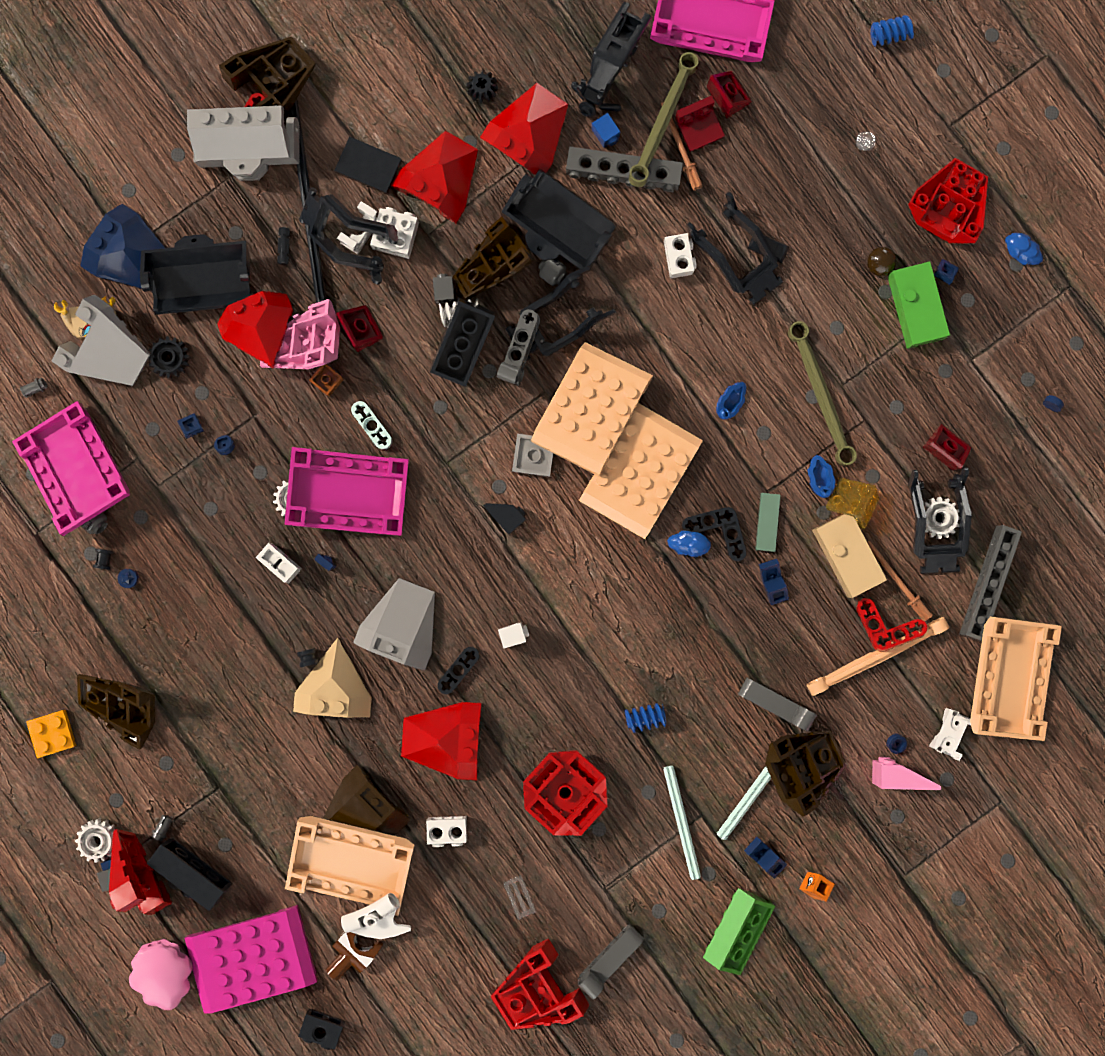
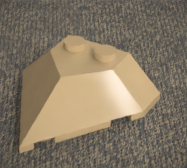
(333, 688)

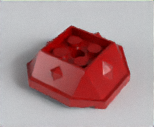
(571, 813)

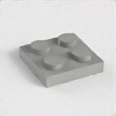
(531, 458)

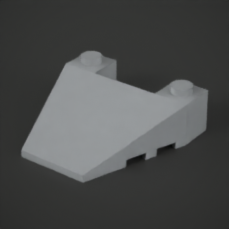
(108, 348)

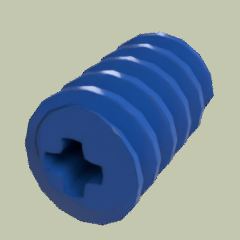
(891, 29)
(647, 718)

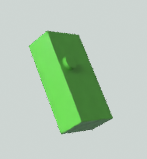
(918, 305)

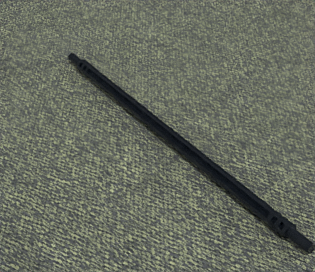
(304, 189)

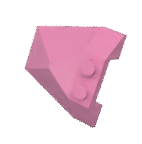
(310, 339)

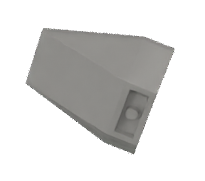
(401, 625)

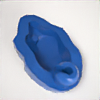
(1024, 249)
(731, 401)
(821, 477)
(689, 543)

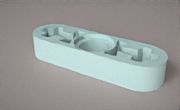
(367, 411)

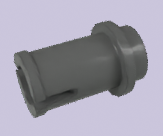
(33, 387)
(162, 828)

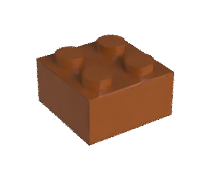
(326, 379)

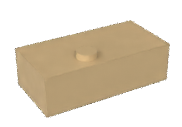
(849, 555)

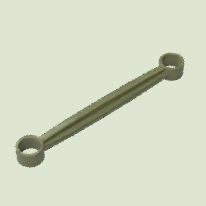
(663, 119)
(822, 393)

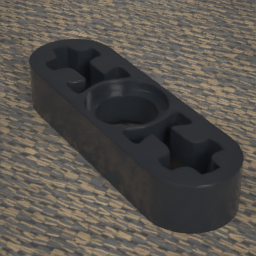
(445, 678)

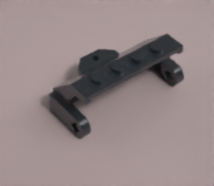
(558, 221)
(196, 274)

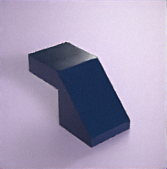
(773, 582)
(765, 857)

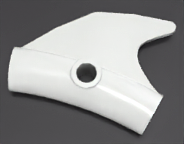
(376, 919)

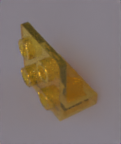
(854, 499)

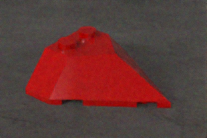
(257, 324)

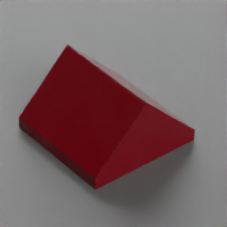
(728, 92)
(360, 327)
(948, 448)

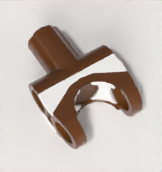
(351, 954)

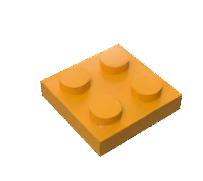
(51, 733)

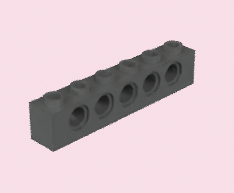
(615, 161)
(990, 581)

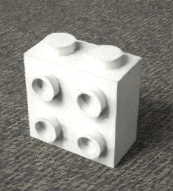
(406, 226)

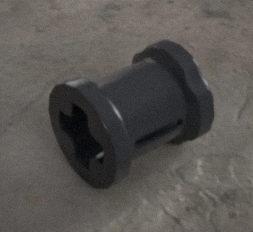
(103, 559)

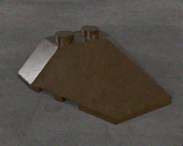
(495, 260)
(120, 705)
(804, 768)

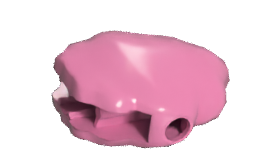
(161, 974)

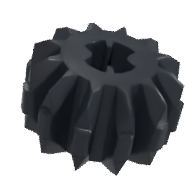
(485, 80)

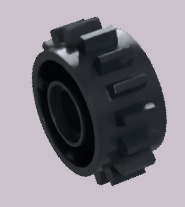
(178, 362)

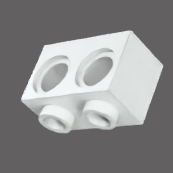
(674, 256)
(278, 563)
(513, 634)
(446, 825)

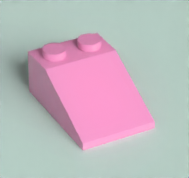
(891, 775)

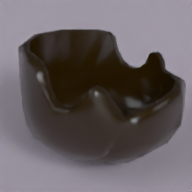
(881, 261)

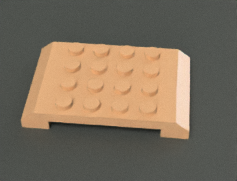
(591, 408)
(641, 471)
(1013, 678)
(348, 861)

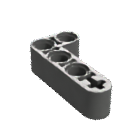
(777, 704)
(608, 961)

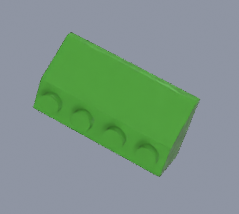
(738, 932)

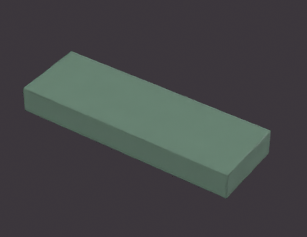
(767, 522)

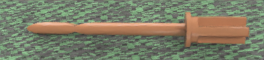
(690, 168)
(914, 602)

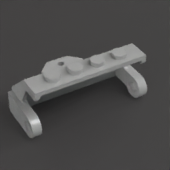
(243, 139)

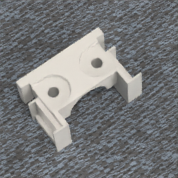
(356, 242)
(950, 733)

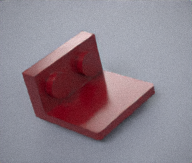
(699, 124)

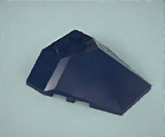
(117, 245)

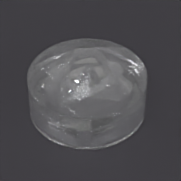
(865, 141)

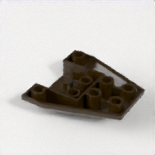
(364, 806)

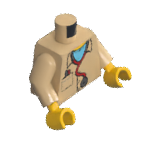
(76, 325)

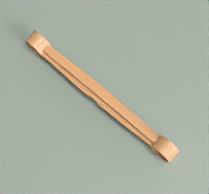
(873, 658)

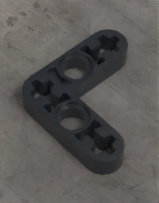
(725, 526)

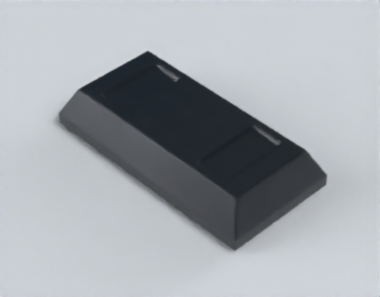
(779, 249)

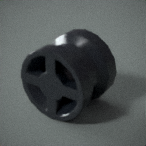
(307, 657)

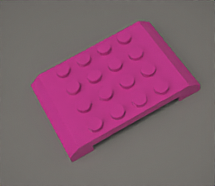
(715, 26)
(72, 467)
(346, 491)
(251, 960)

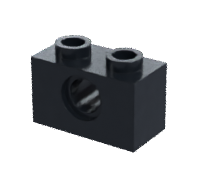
(332, 1026)

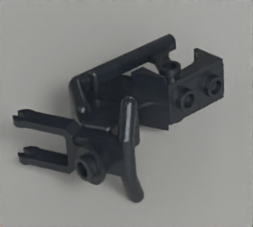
(608, 59)

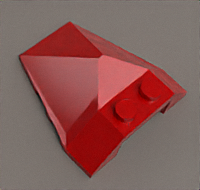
(529, 129)
(440, 175)
(445, 739)

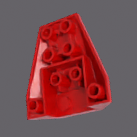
(952, 203)

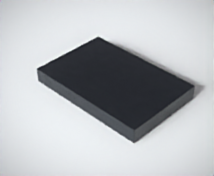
(368, 165)

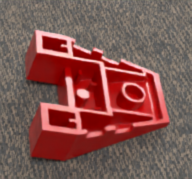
(132, 879)
(533, 997)

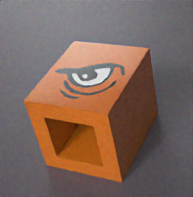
(816, 886)

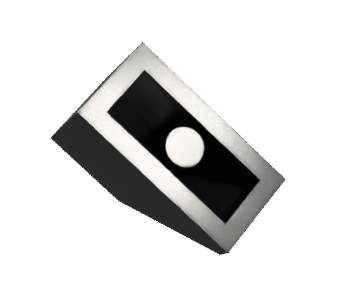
(506, 515)

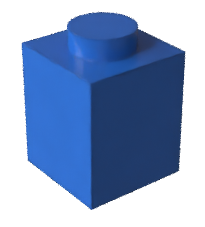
(606, 130)

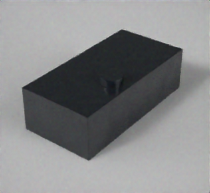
(462, 342)
(189, 873)

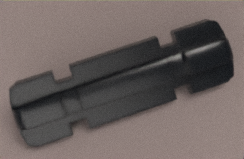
(283, 246)

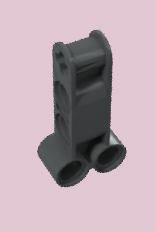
(512, 370)

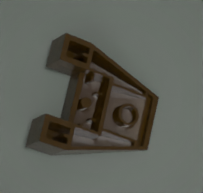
(274, 69)

